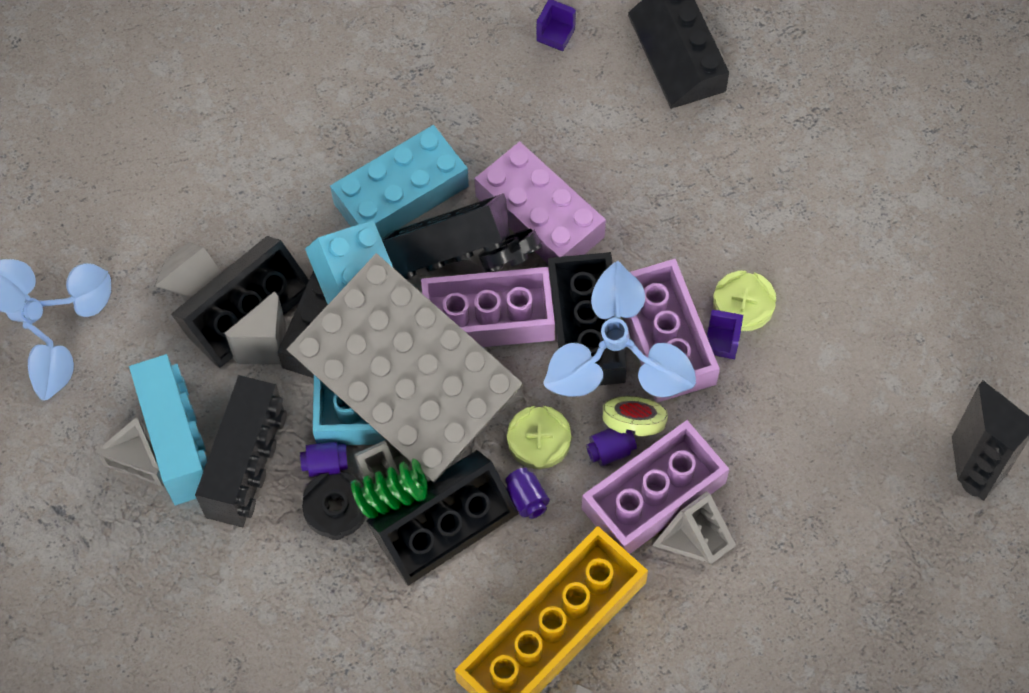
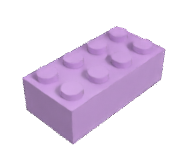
(541, 202)
(497, 305)
(672, 319)
(654, 487)

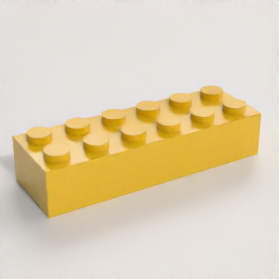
(555, 619)

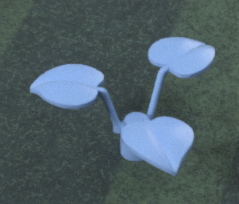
(89, 290)
(617, 295)

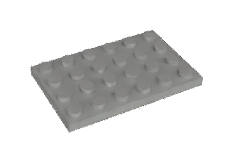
(405, 367)

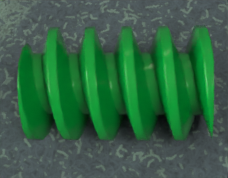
(390, 491)

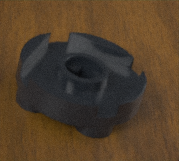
(513, 250)
(316, 506)

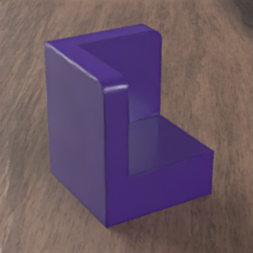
(555, 25)
(724, 333)

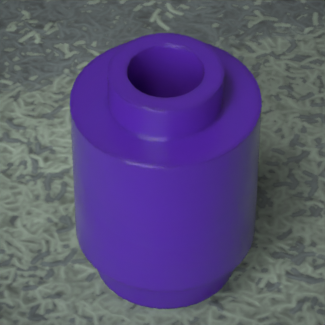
(610, 446)
(324, 458)
(526, 493)

